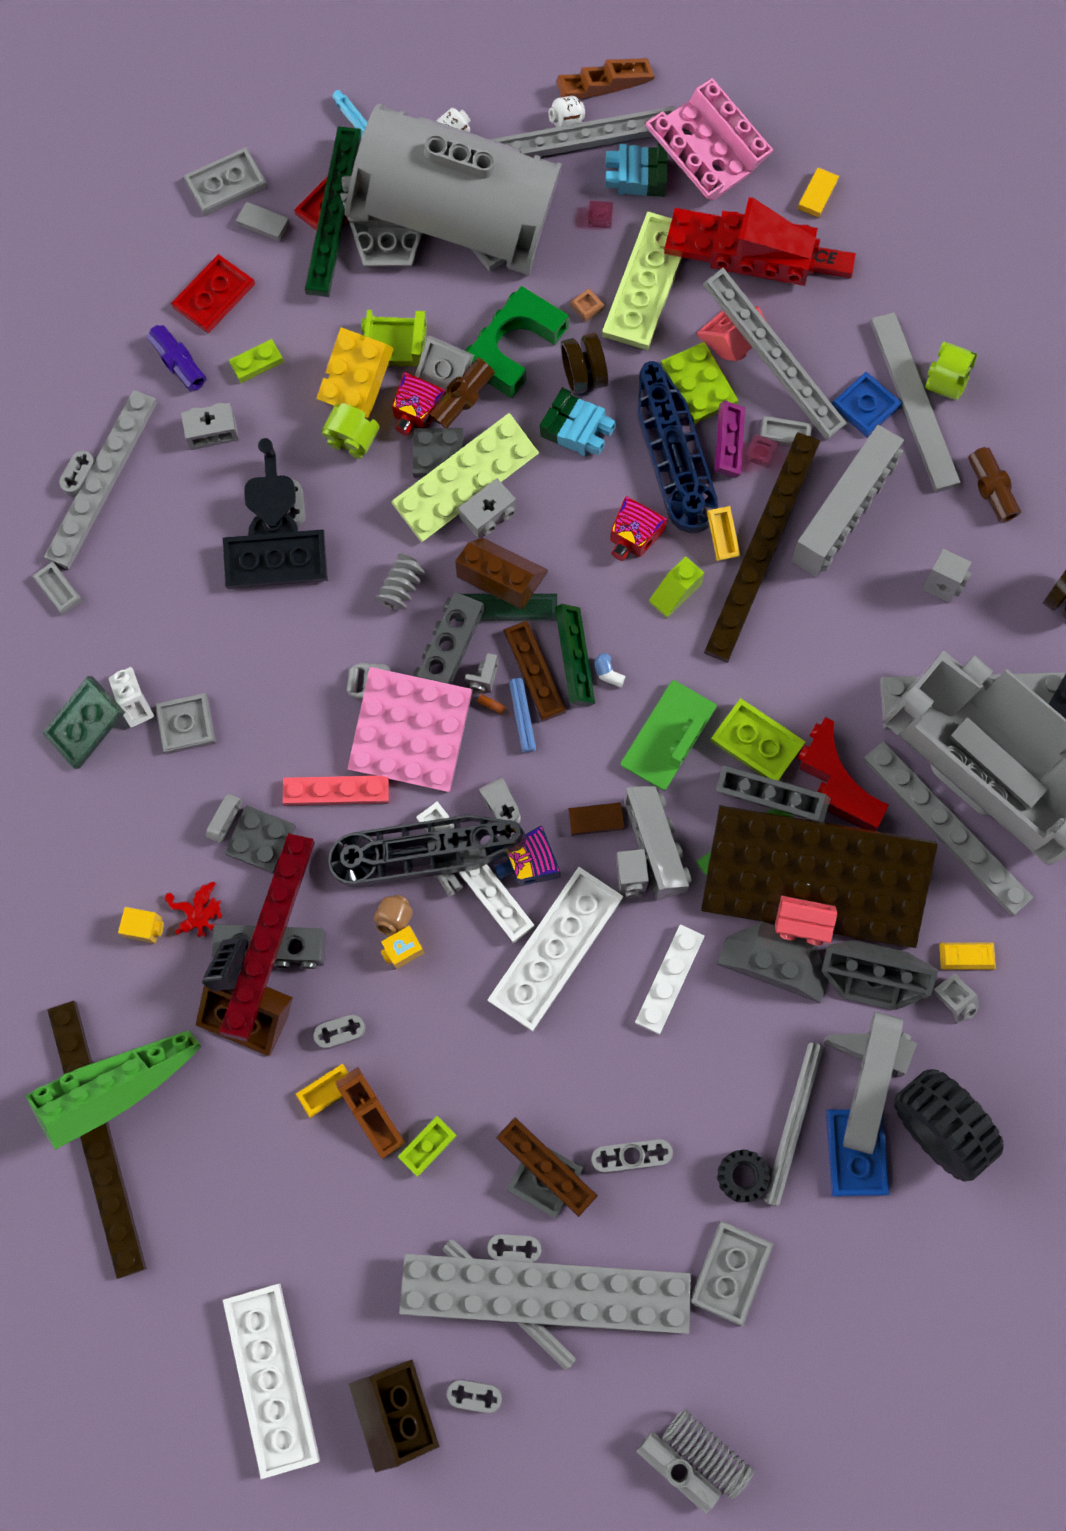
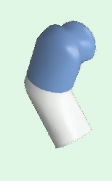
(605, 670)

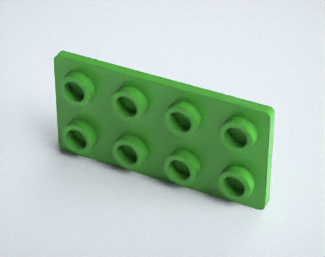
(668, 735)

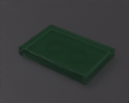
(83, 722)

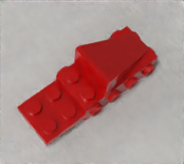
(747, 243)

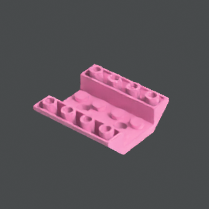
(718, 138)

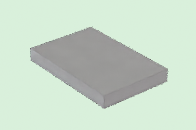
(225, 181)
(731, 1273)

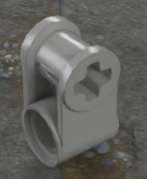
(500, 800)

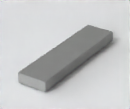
(998, 763)

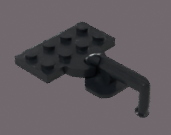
(275, 552)

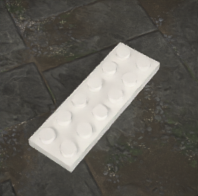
(555, 949)
(271, 1381)

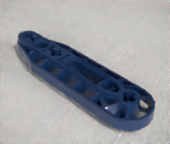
(685, 487)

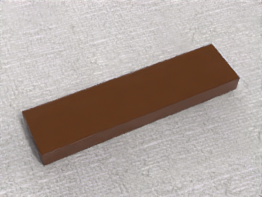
(534, 671)
(547, 1167)

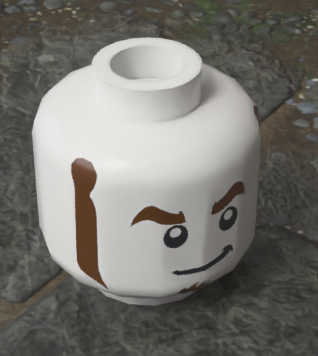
(566, 111)
(455, 119)

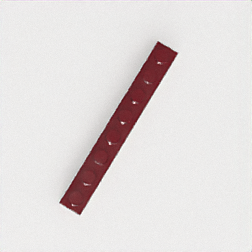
(267, 938)

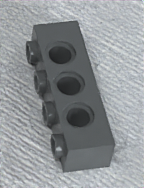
(457, 607)
(773, 794)
(311, 938)

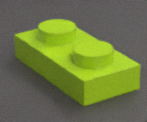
(256, 361)
(427, 1146)

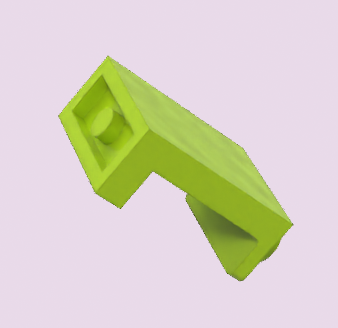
(403, 334)

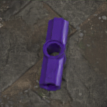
(176, 358)

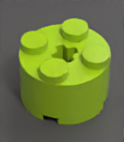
(951, 371)
(350, 430)

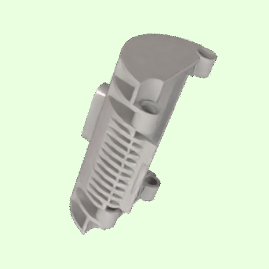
(433, 183)
(1009, 716)

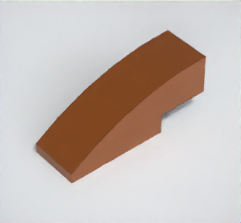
(369, 1112)

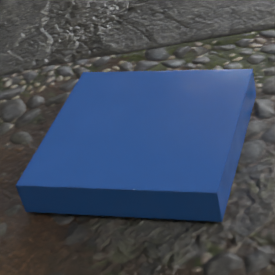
(866, 404)

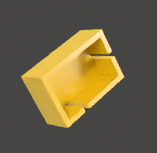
(355, 371)

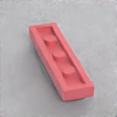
(335, 790)

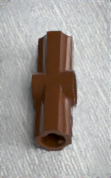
(462, 393)
(994, 484)

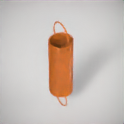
(491, 704)

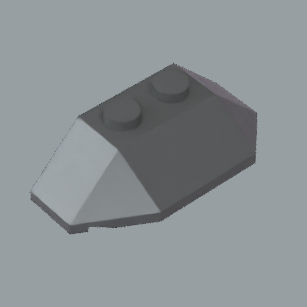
(775, 960)
(877, 974)

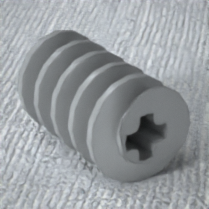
(400, 582)

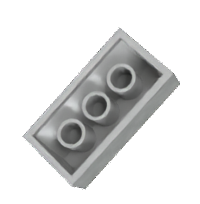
(654, 835)

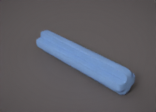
(522, 715)

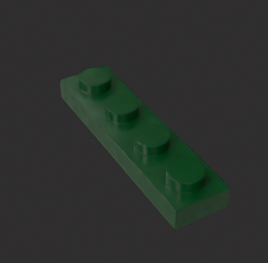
(575, 655)

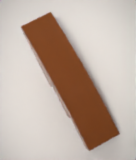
(610, 78)

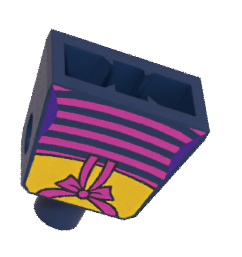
(532, 862)

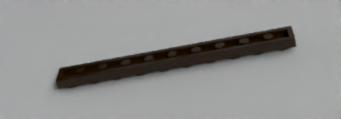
(762, 547)
(100, 1152)

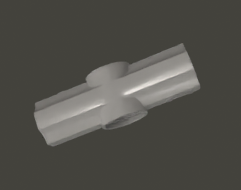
(693, 1485)

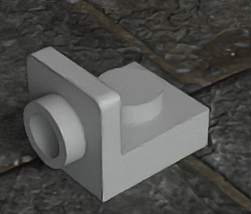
(487, 671)
(958, 998)

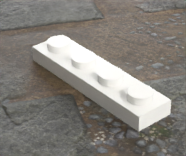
(669, 979)

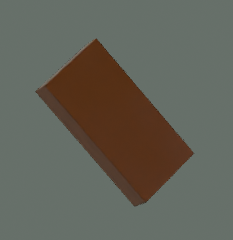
(596, 819)

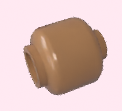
(392, 915)

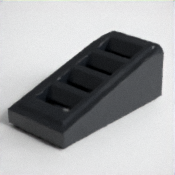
(224, 971)

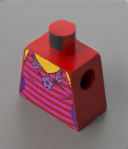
(415, 402)
(635, 529)

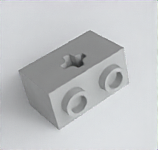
(210, 426)
(492, 497)
(948, 576)
(631, 873)

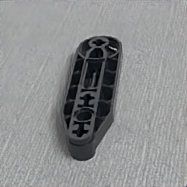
(437, 846)

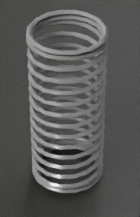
(738, 1481)

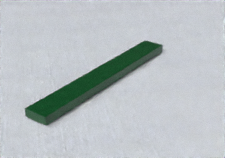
(332, 213)

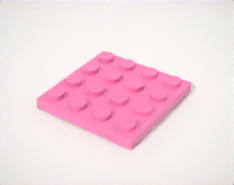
(410, 729)

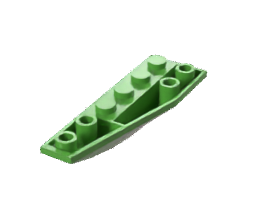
(107, 1087)

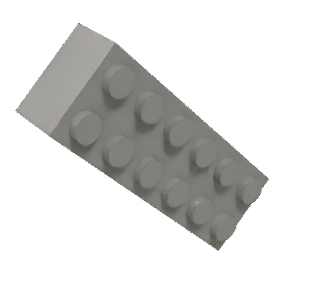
(848, 501)

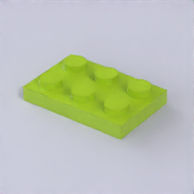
(699, 381)
(757, 741)

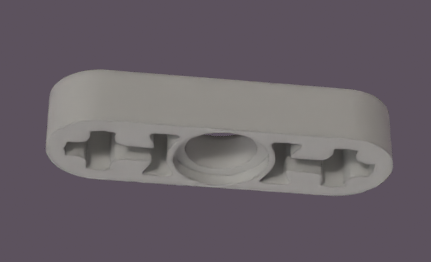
(611, 1166)

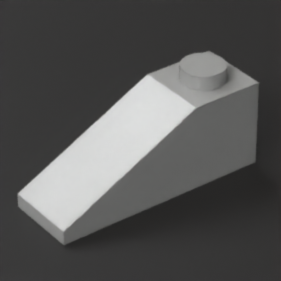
(855, 1045)

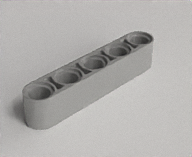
(873, 1083)

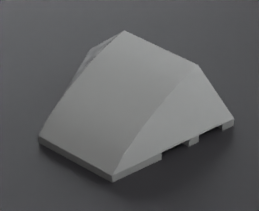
(383, 242)

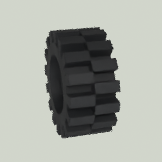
(760, 1171)

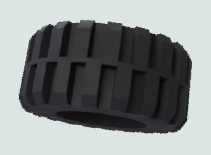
(949, 1124)

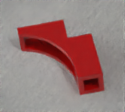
(846, 796)

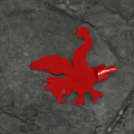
(199, 917)

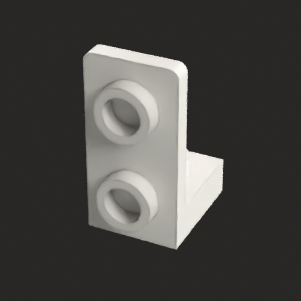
(129, 697)

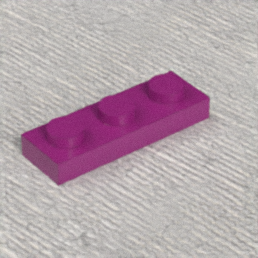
(729, 439)

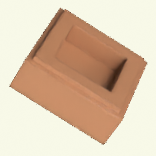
(587, 305)

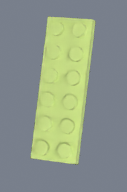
(643, 286)
(438, 495)

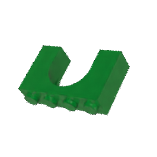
(521, 311)

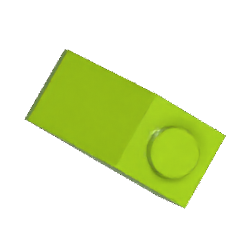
(677, 587)

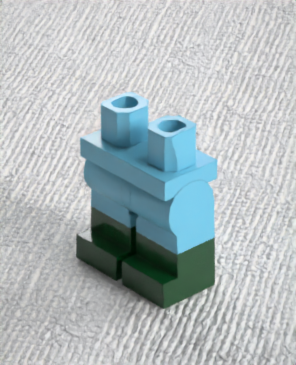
(639, 170)
(576, 424)

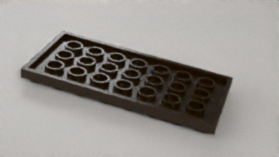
(868, 875)

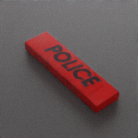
(834, 262)

